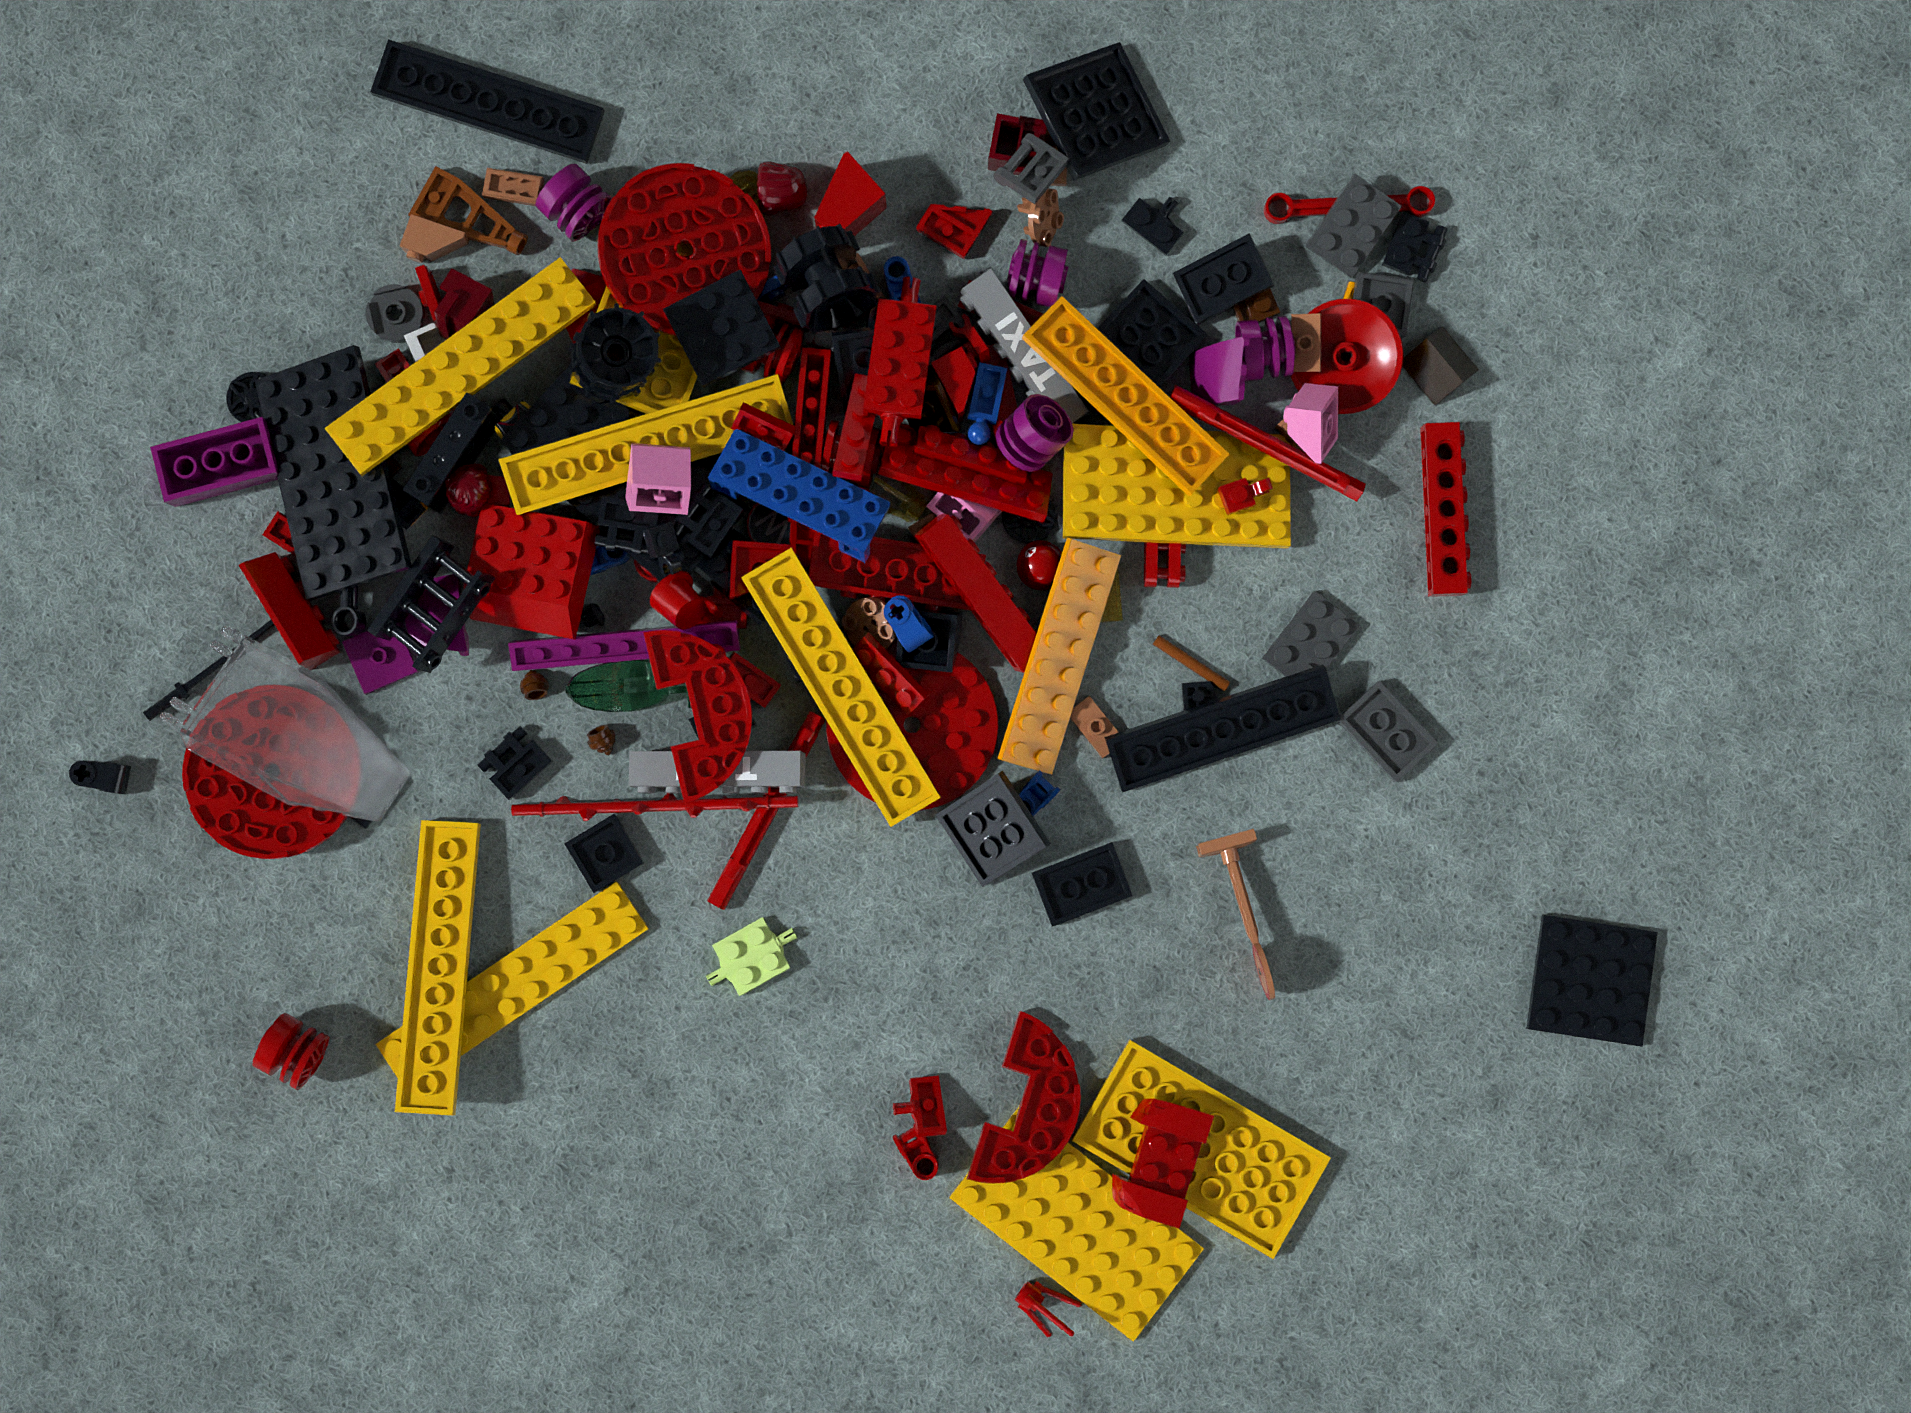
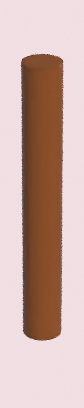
(1191, 663)

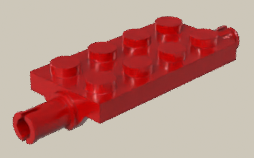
(899, 360)

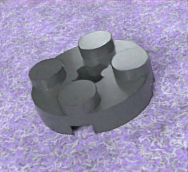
(382, 304)

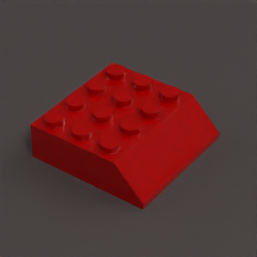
(538, 569)

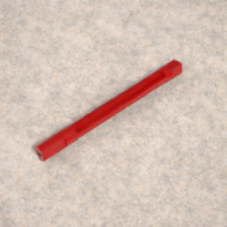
(1267, 443)
(759, 823)

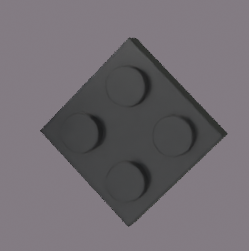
(604, 853)

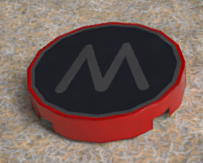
(768, 525)

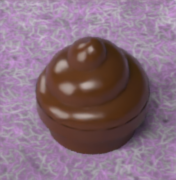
(534, 685)
(601, 739)

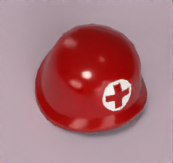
(1038, 564)

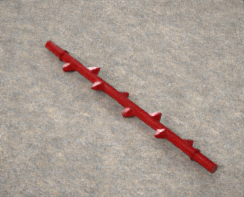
(667, 803)

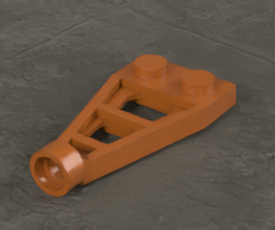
(439, 194)

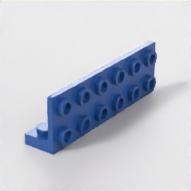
(799, 492)

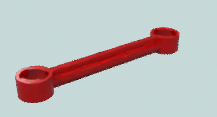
(1321, 206)

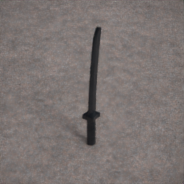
(181, 690)

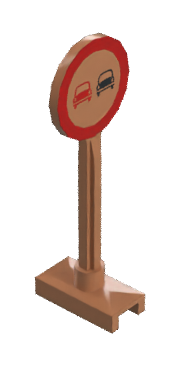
(1227, 847)

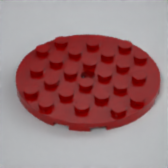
(671, 208)
(954, 732)
(249, 818)

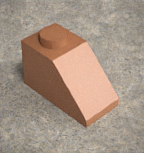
(430, 239)

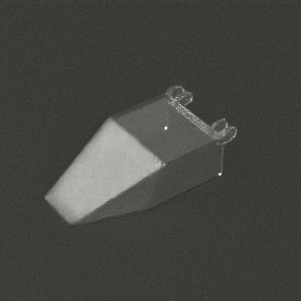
(288, 734)

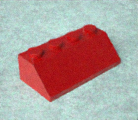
(289, 610)

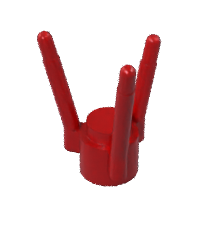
(1031, 1298)

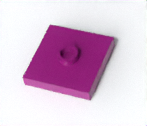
(378, 661)

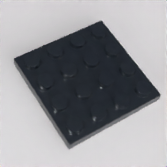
(1096, 110)
(1592, 980)

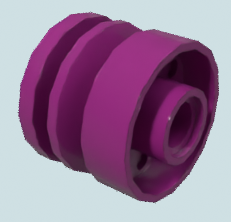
(573, 202)
(1038, 273)
(1268, 348)
(1034, 433)

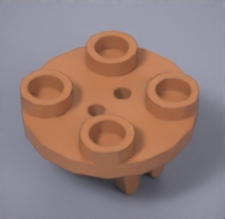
(1042, 217)
(862, 614)

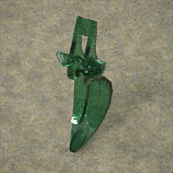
(619, 687)

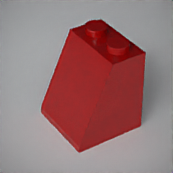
(850, 198)

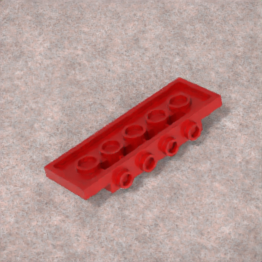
(966, 471)
(889, 571)

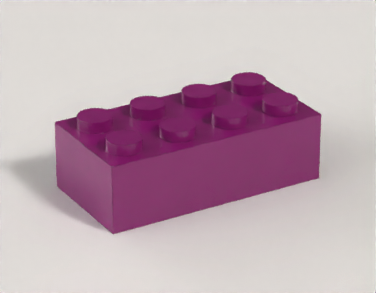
(215, 462)

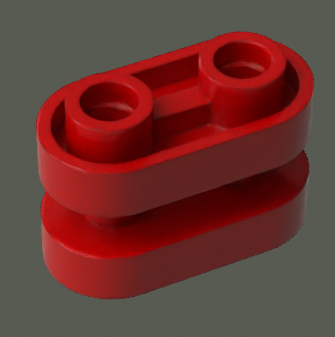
(1173, 573)

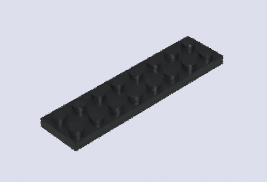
(487, 101)
(1222, 728)

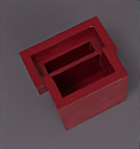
(1008, 136)
(462, 303)

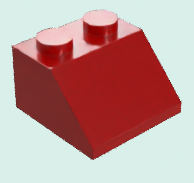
(957, 376)

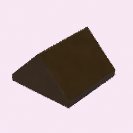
(1438, 365)
(936, 407)

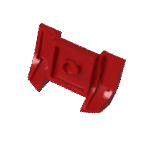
(1162, 1161)

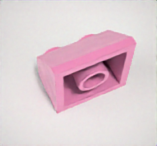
(1314, 419)

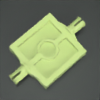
(751, 956)

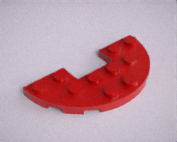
(718, 706)
(1045, 1112)

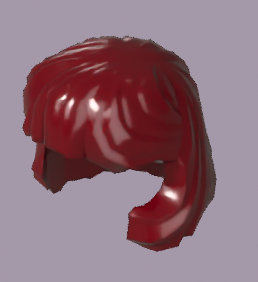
(780, 187)
(468, 489)

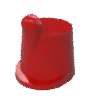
(679, 602)

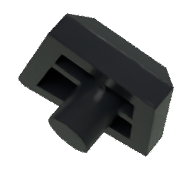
(1197, 694)

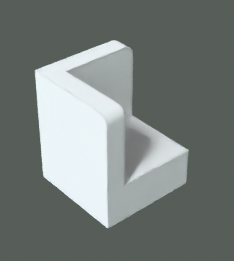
(423, 340)

